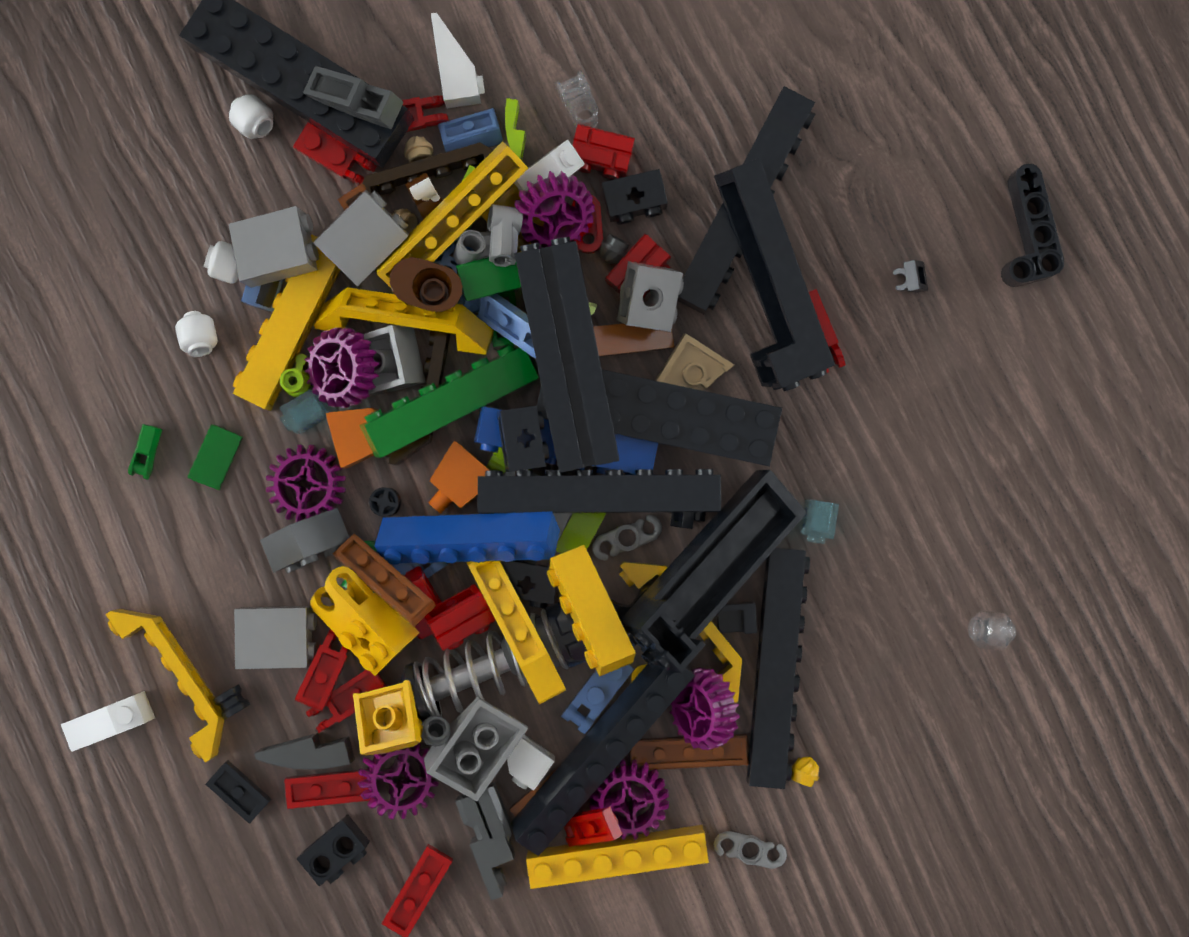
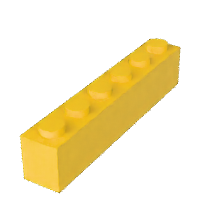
(458, 209)
(285, 333)
(618, 857)

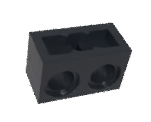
(330, 847)

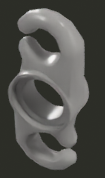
(641, 537)
(740, 840)

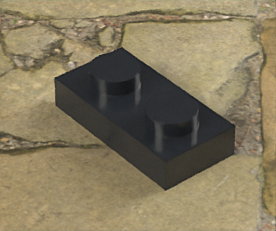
(238, 791)

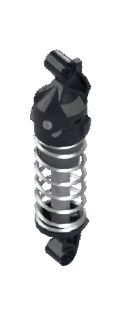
(554, 631)

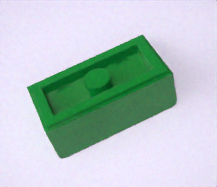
(484, 279)
(215, 457)

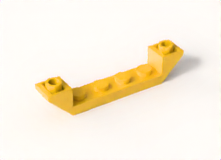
(381, 307)
(641, 573)
(127, 623)
(517, 629)

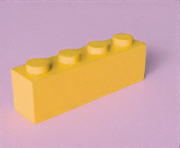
(591, 610)

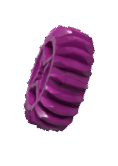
(547, 201)
(350, 364)
(280, 479)
(705, 710)
(400, 764)
(640, 796)

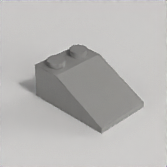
(397, 359)
(476, 748)

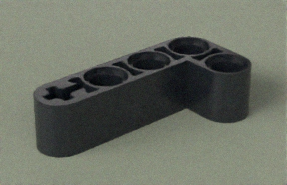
(1027, 223)

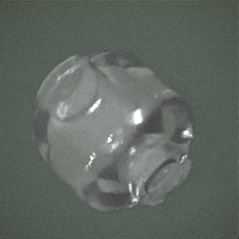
(991, 630)

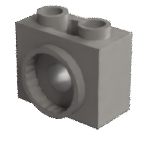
(660, 309)

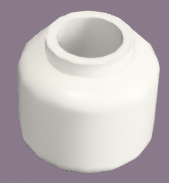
(251, 116)
(221, 262)
(196, 334)

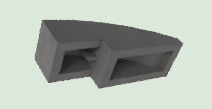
(353, 97)
(308, 753)

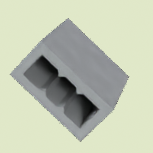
(362, 237)
(273, 246)
(274, 637)

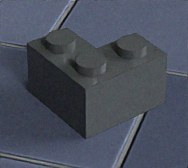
(304, 540)

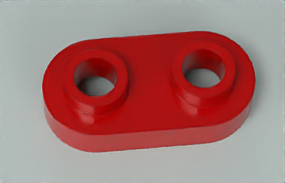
(595, 230)

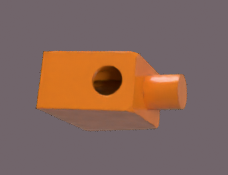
(348, 437)
(456, 478)

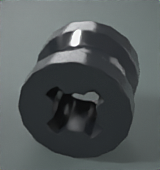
(379, 501)
(231, 702)

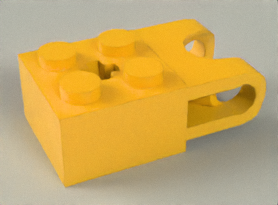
(362, 620)

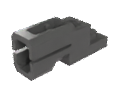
(492, 839)

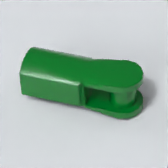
(146, 445)

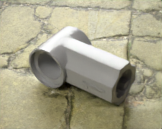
(505, 227)
(477, 241)

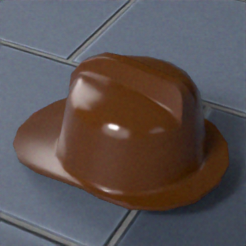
(425, 284)

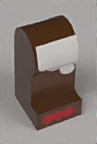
(424, 194)

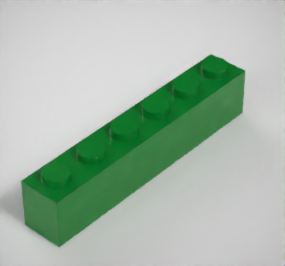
(449, 401)

